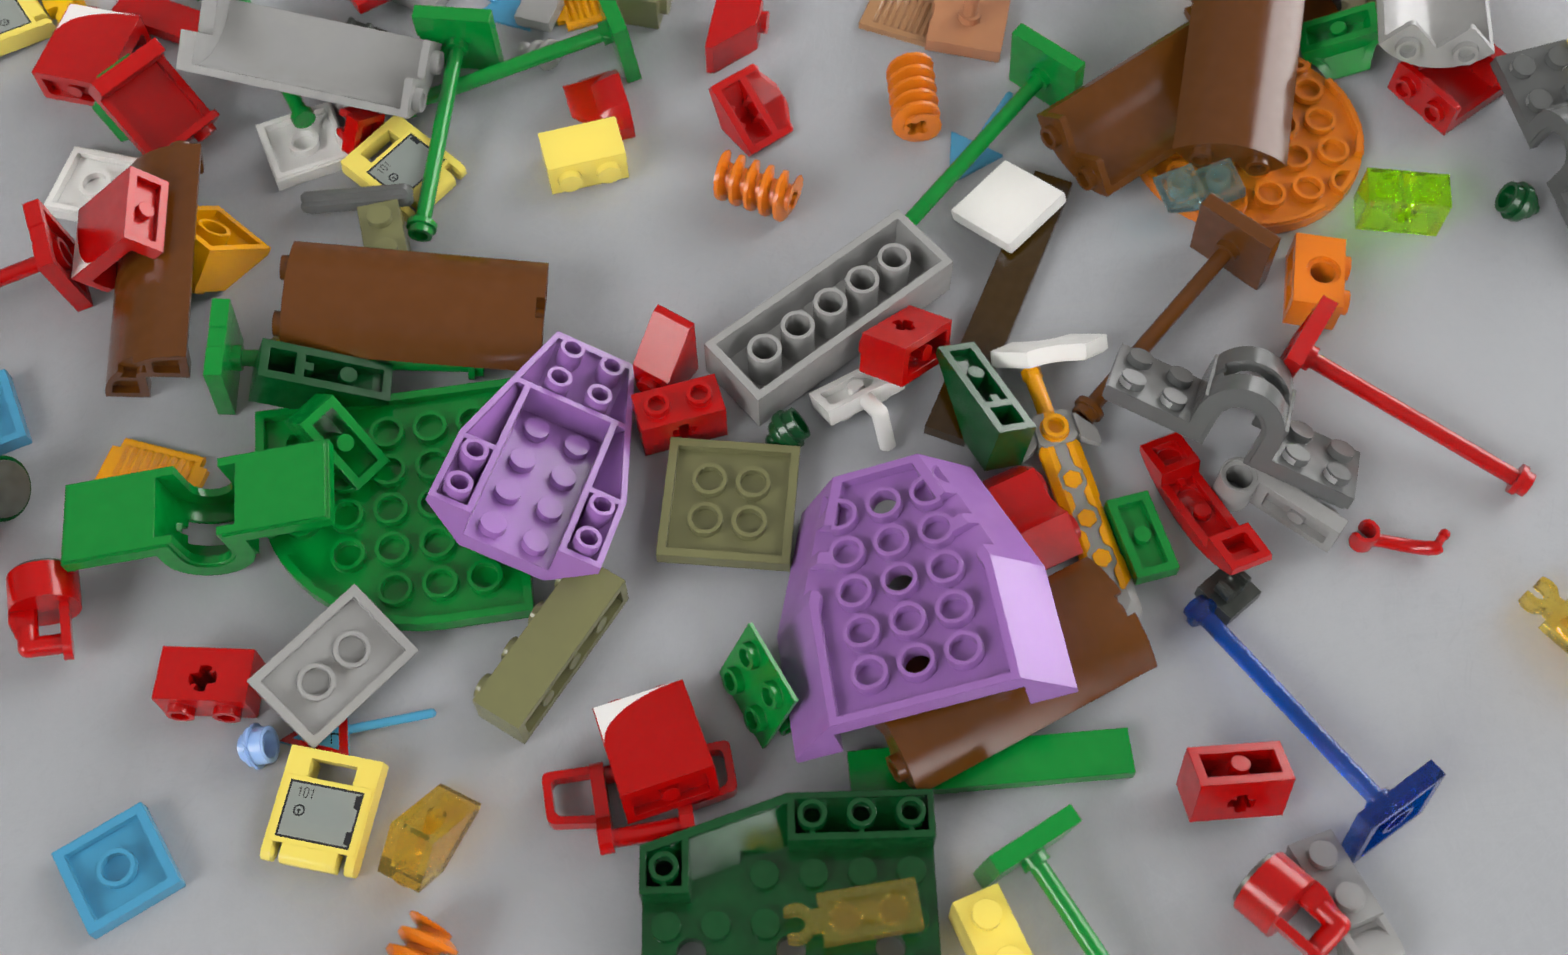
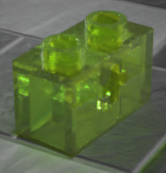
(1402, 201)

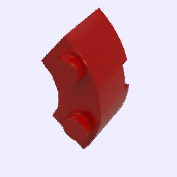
(1038, 518)

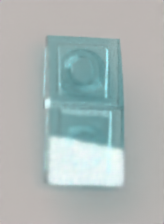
(1187, 188)

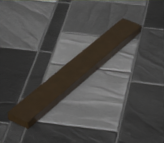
(999, 308)

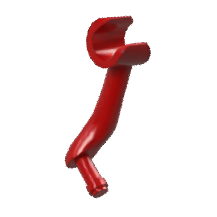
(1376, 539)

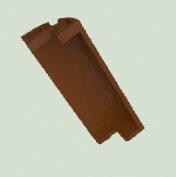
(1239, 83)
(1121, 118)
(155, 294)
(412, 305)
(1104, 654)

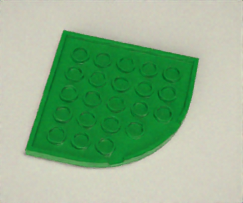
(386, 530)

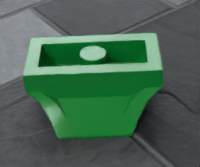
(1341, 41)

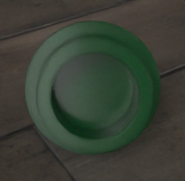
(1517, 201)
(787, 429)

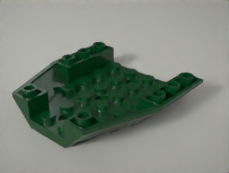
(738, 871)

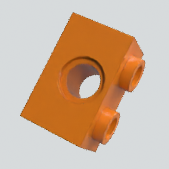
(1314, 269)

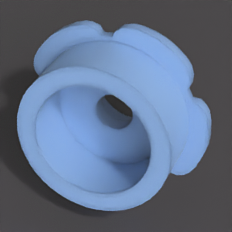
(258, 745)

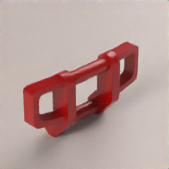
(610, 837)

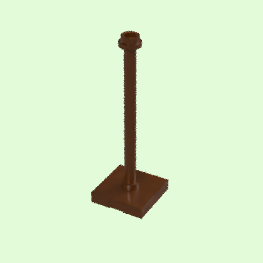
(1228, 242)

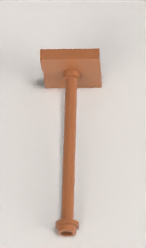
(968, 28)

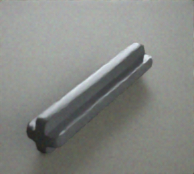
(350, 198)

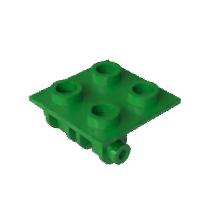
(758, 687)

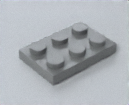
(332, 666)

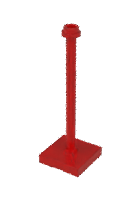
(52, 256)
(1304, 354)

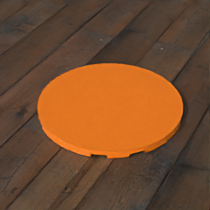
(1320, 165)

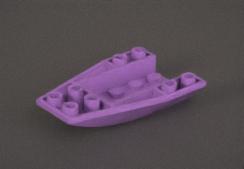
(544, 464)

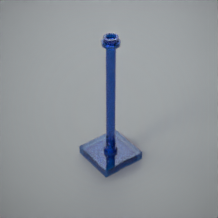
(1385, 808)

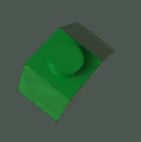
(355, 453)

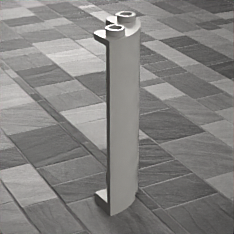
(1436, 31)
(311, 57)

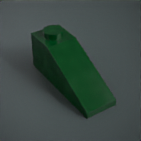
(292, 374)
(985, 408)

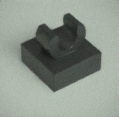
(1230, 593)

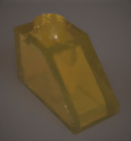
(426, 837)

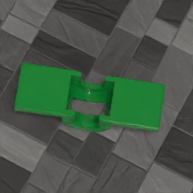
(145, 511)

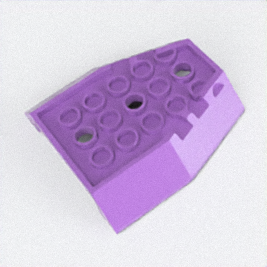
(972, 603)

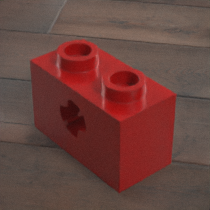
(903, 345)
(680, 411)
(207, 683)
(1235, 781)

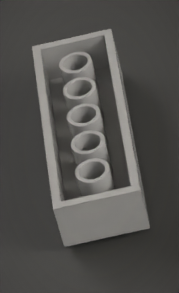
(820, 317)

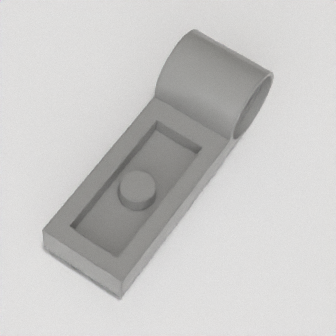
(1283, 502)
(1331, 866)

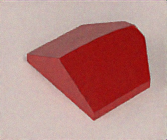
(751, 109)

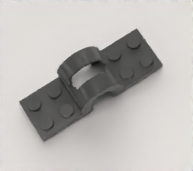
(1538, 95)
(1192, 405)

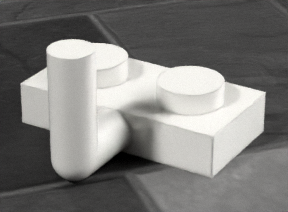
(855, 393)

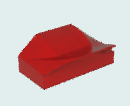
(601, 98)

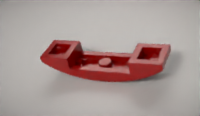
(1198, 508)

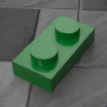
(1141, 537)

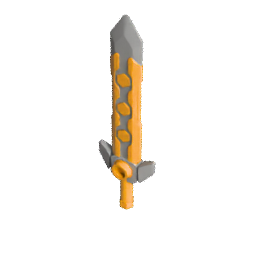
(1072, 483)

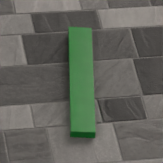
(1027, 763)

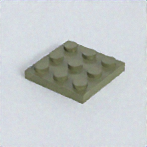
(729, 504)

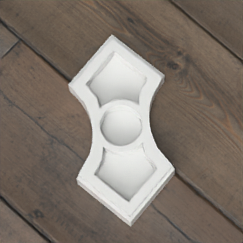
(1035, 353)

